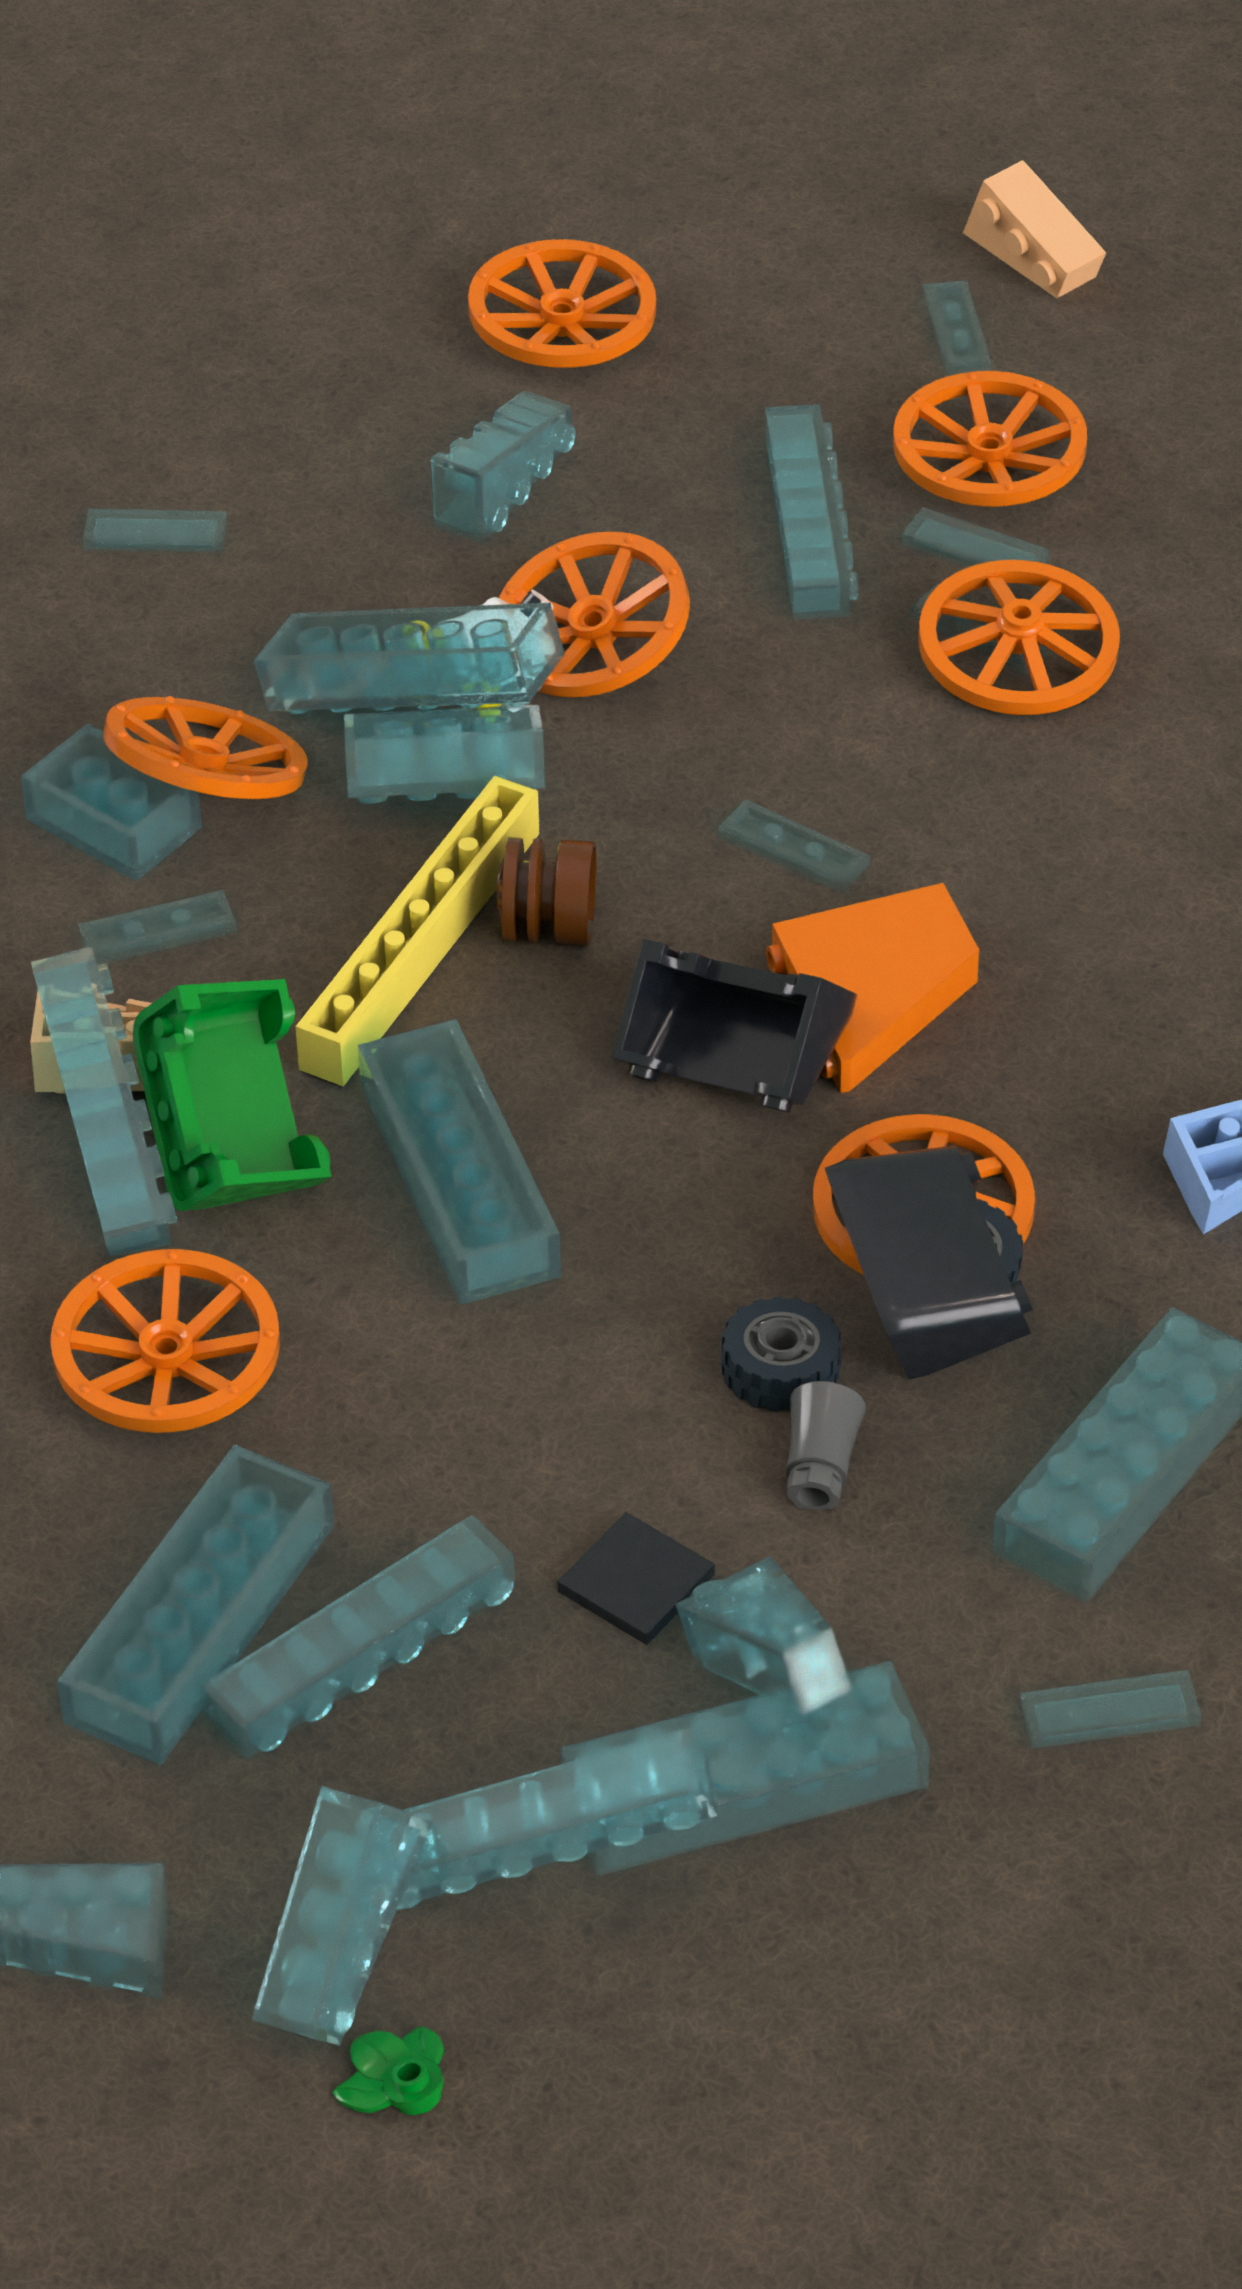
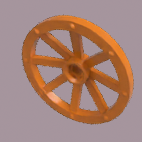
(562, 310)
(990, 445)
(595, 618)
(1019, 630)
(204, 762)
(939, 1130)
(166, 1345)

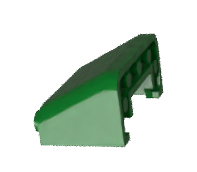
(223, 1094)

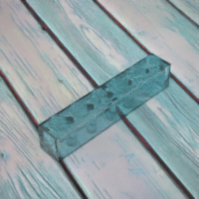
(808, 512)
(102, 1102)
(358, 1637)
(562, 1814)

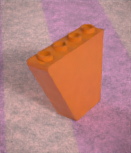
(901, 957)

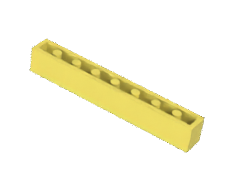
(415, 932)

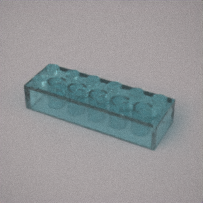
(410, 658)
(459, 1162)
(1124, 1457)
(196, 1603)
(784, 1765)

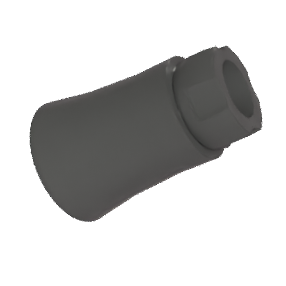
(821, 1442)

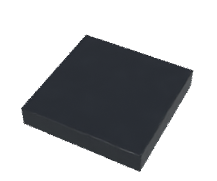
(635, 1577)

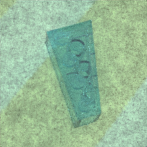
(498, 465)
(765, 1637)
(338, 1913)
(87, 1922)

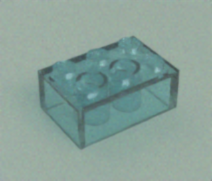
(108, 805)

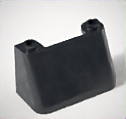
(730, 1025)
(929, 1256)

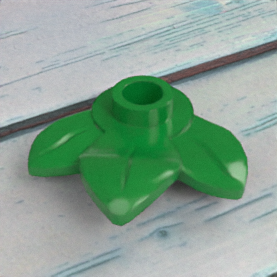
(394, 2072)

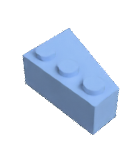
(1207, 1162)

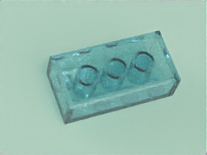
(442, 751)

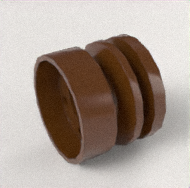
(548, 891)

